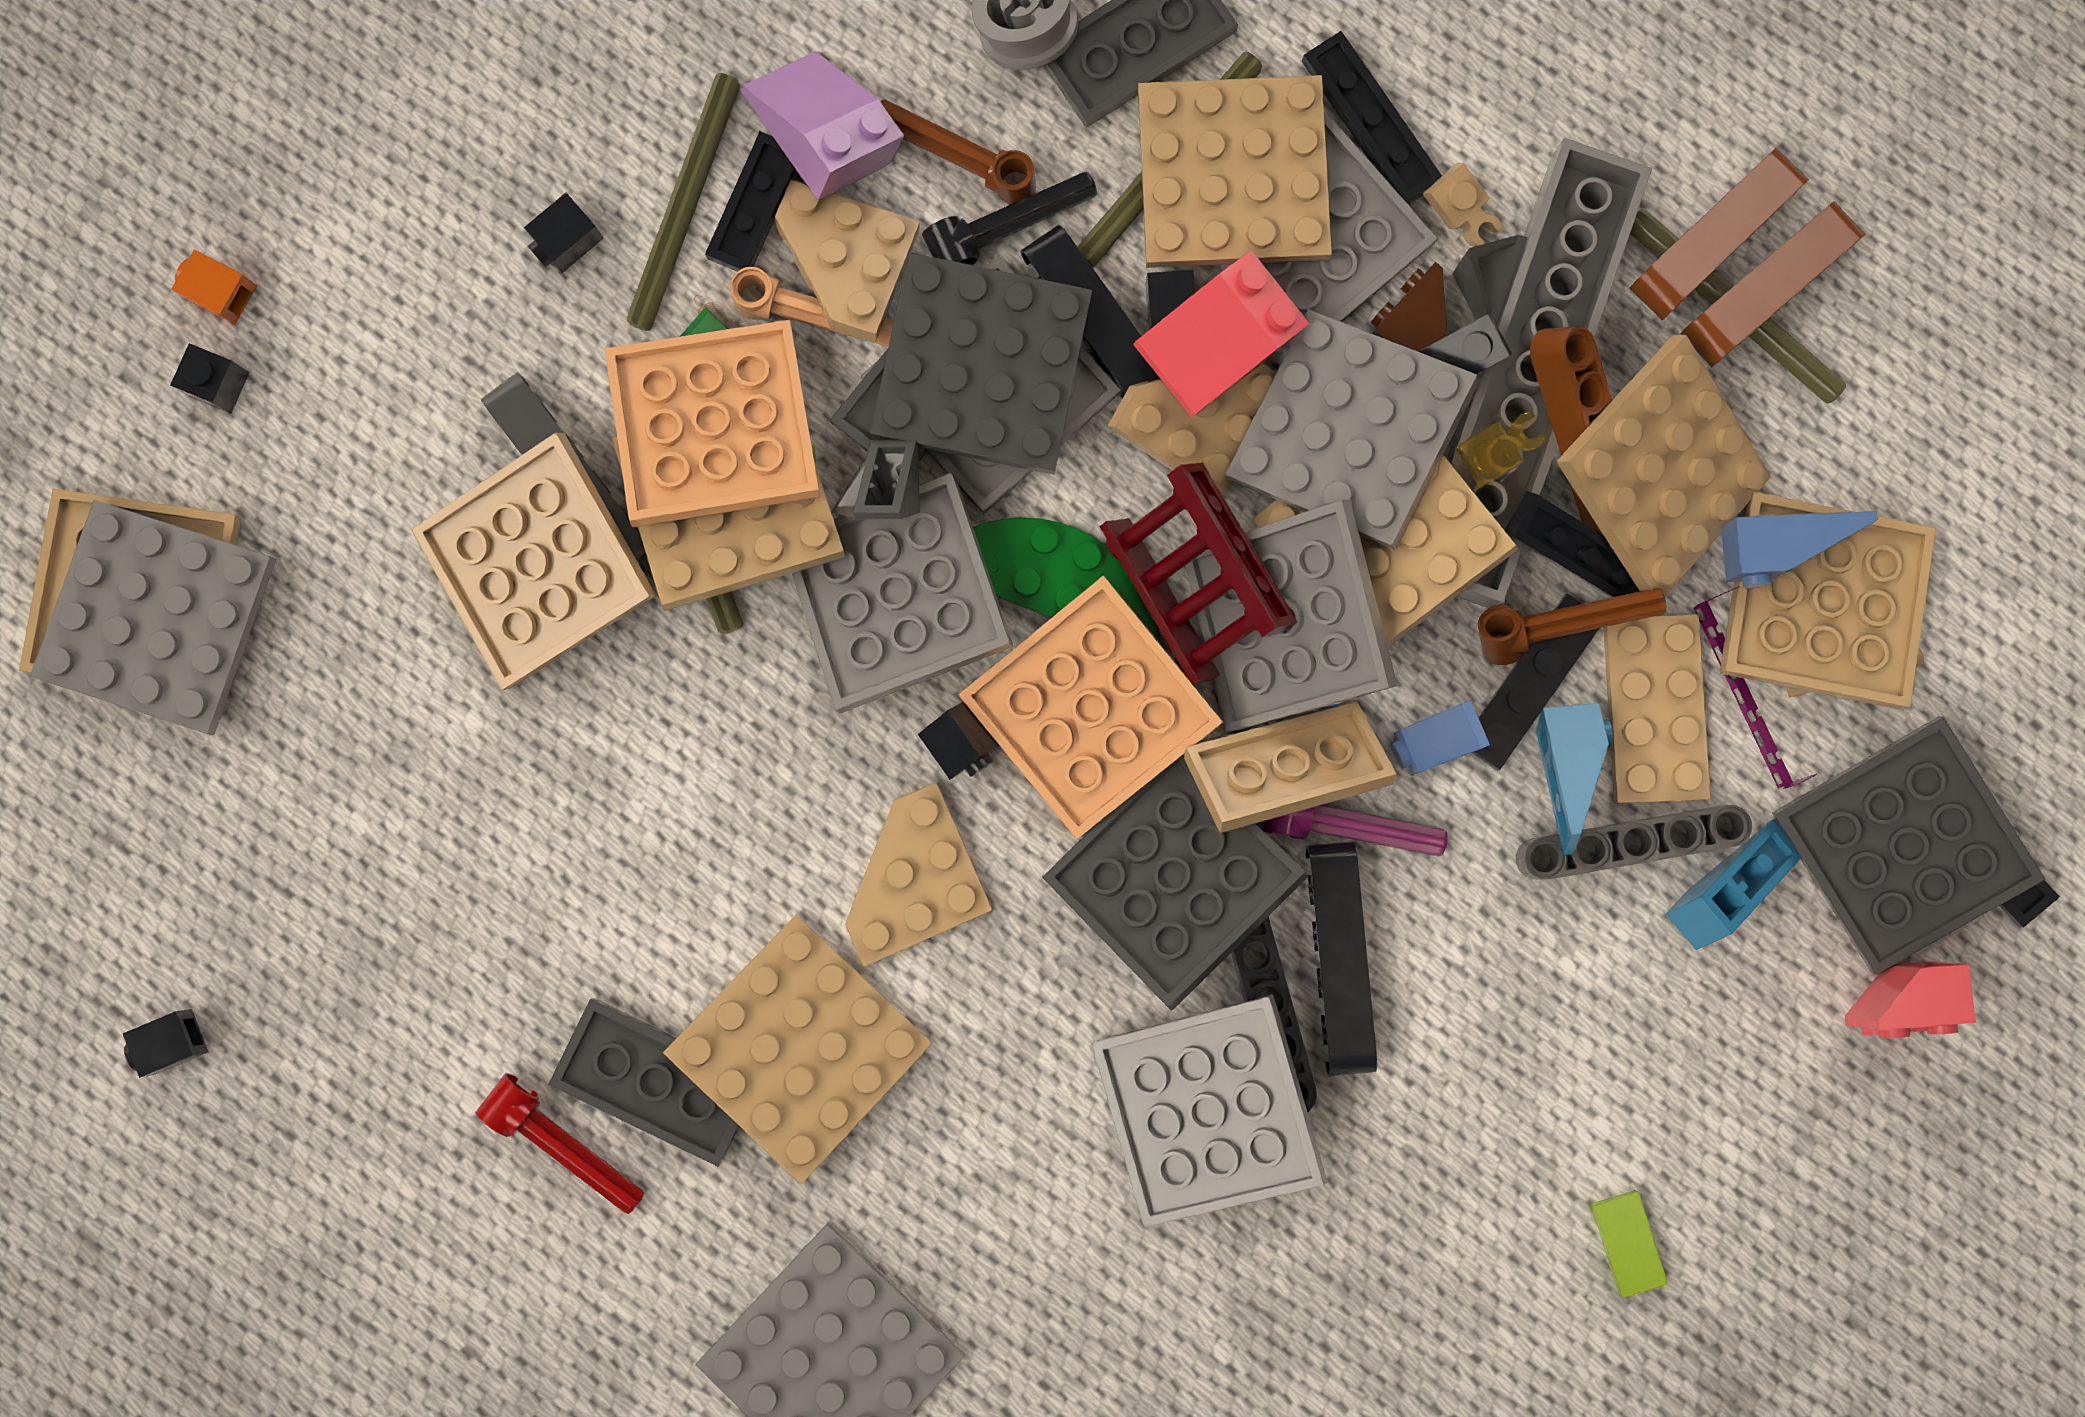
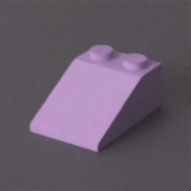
(824, 123)

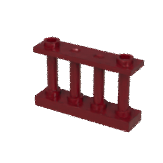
(1239, 571)

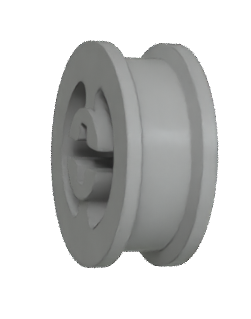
(1033, 33)

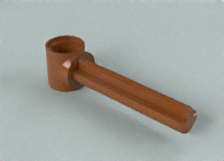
(967, 154)
(1560, 622)

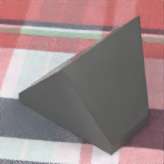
(1487, 274)
(884, 483)

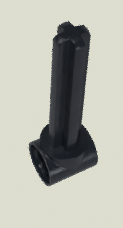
(959, 242)

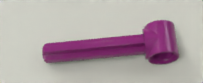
(1360, 827)

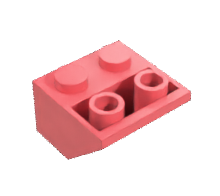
(1915, 999)

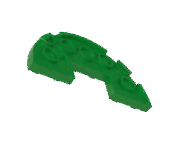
(1051, 564)

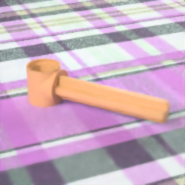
(785, 303)

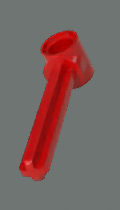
(514, 1110)

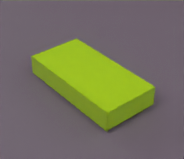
(1629, 1244)

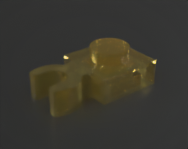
(1495, 451)

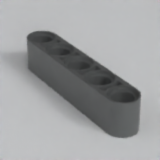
(529, 423)
(1655, 842)

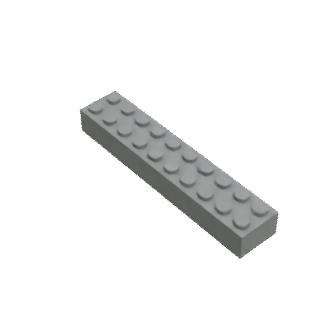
(1559, 283)

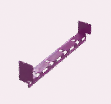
(1749, 703)

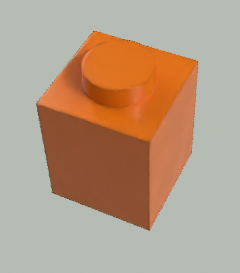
(213, 286)

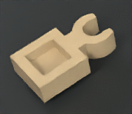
(1458, 202)

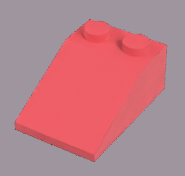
(1221, 333)

